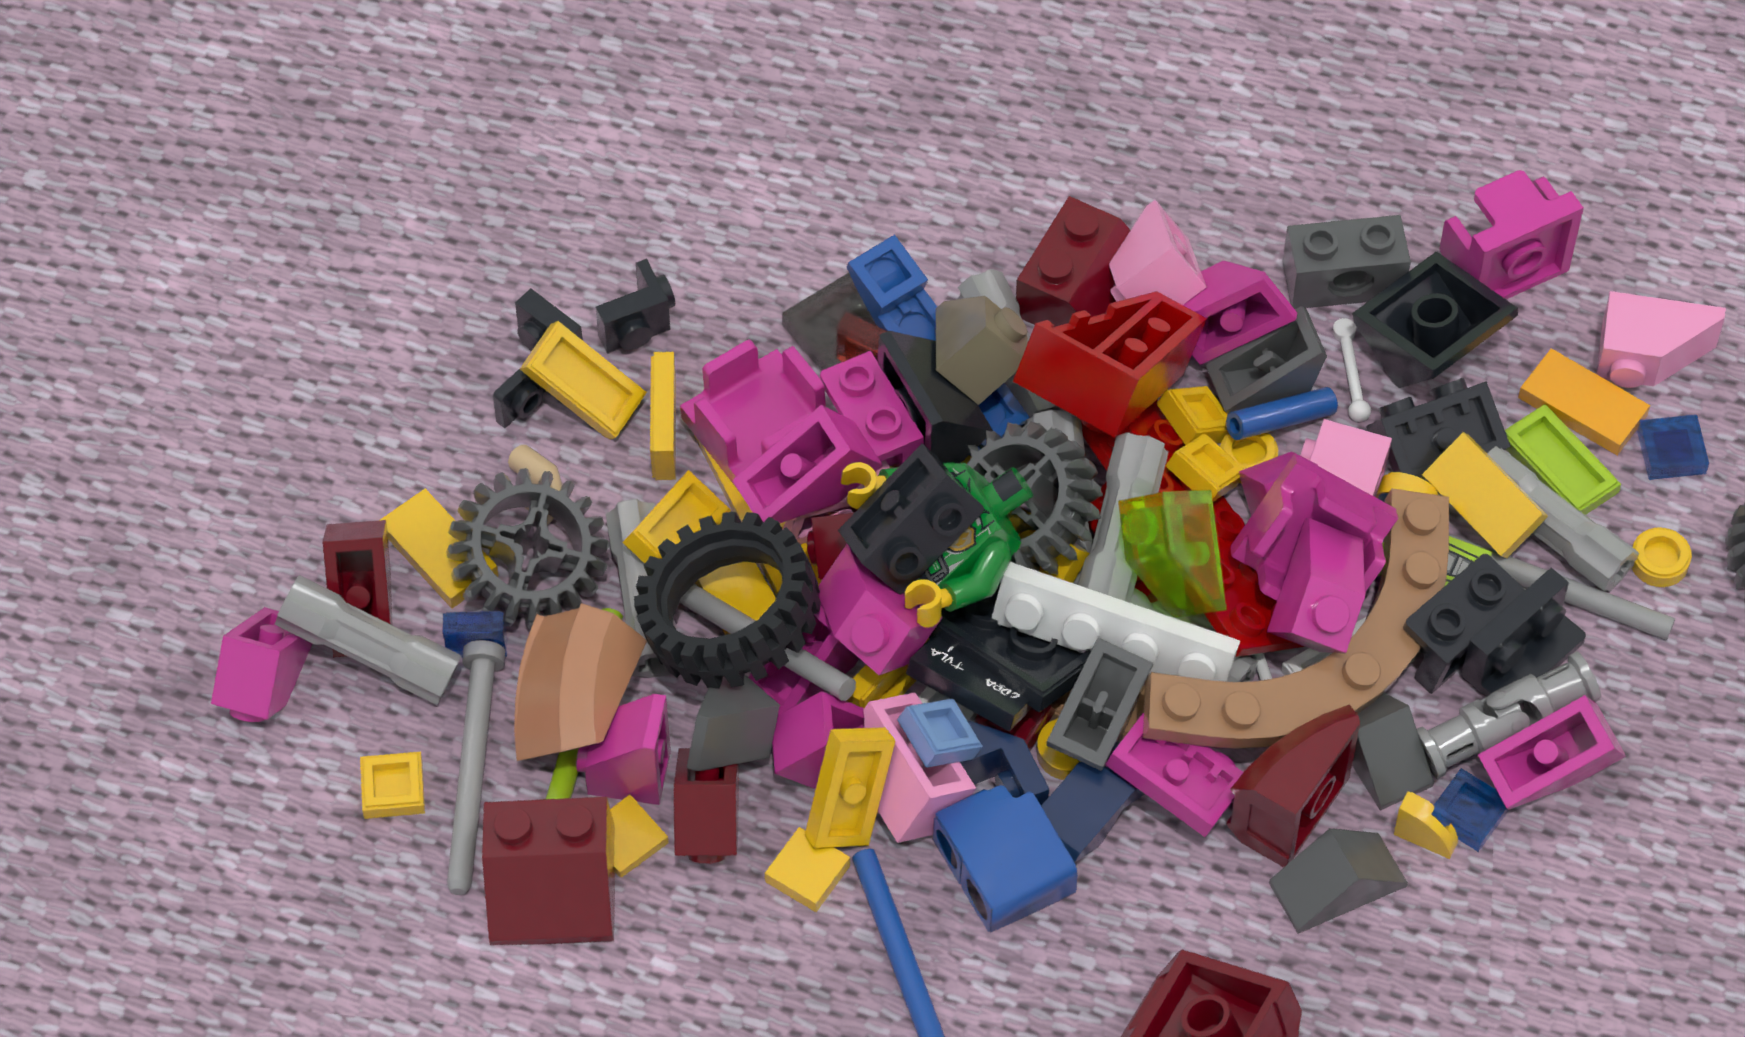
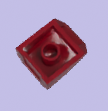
(1294, 785)
(1215, 1000)

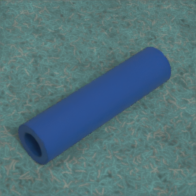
(1281, 413)

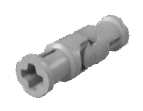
(1500, 716)

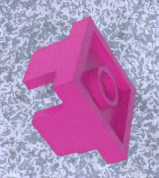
(1529, 236)
(751, 403)
(1312, 493)

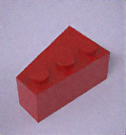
(1111, 363)

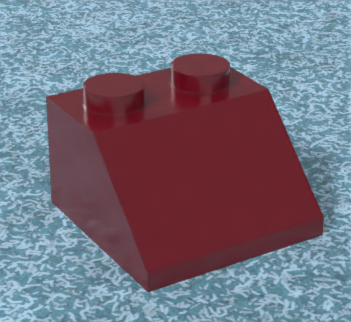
(1071, 265)
(549, 871)

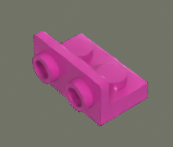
(868, 398)
(1179, 776)

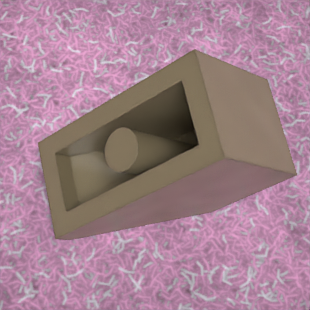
(978, 345)

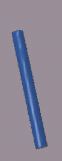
(897, 944)

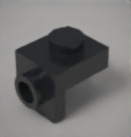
(638, 315)

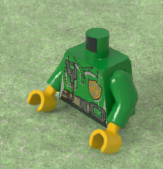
(977, 558)

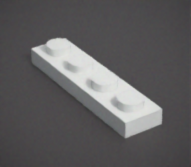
(1079, 616)

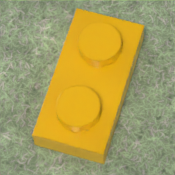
(849, 787)

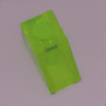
(1175, 549)

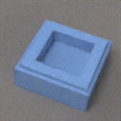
(939, 733)

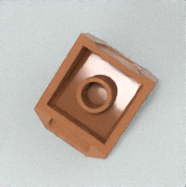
(572, 679)

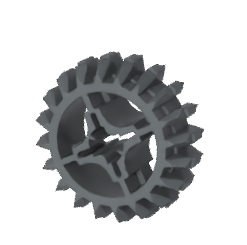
(1059, 475)
(506, 541)

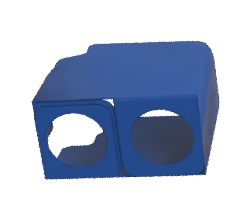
(1006, 853)

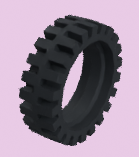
(753, 645)

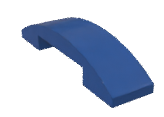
(897, 301)

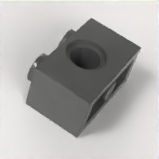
(1343, 260)

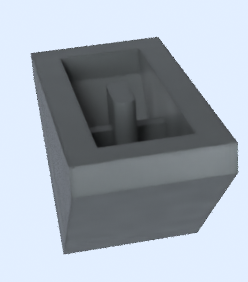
(1270, 366)
(1100, 704)
(733, 726)
(1390, 752)
(1336, 877)

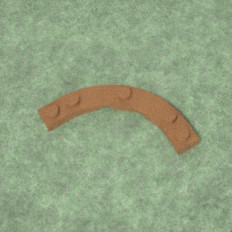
(1378, 653)

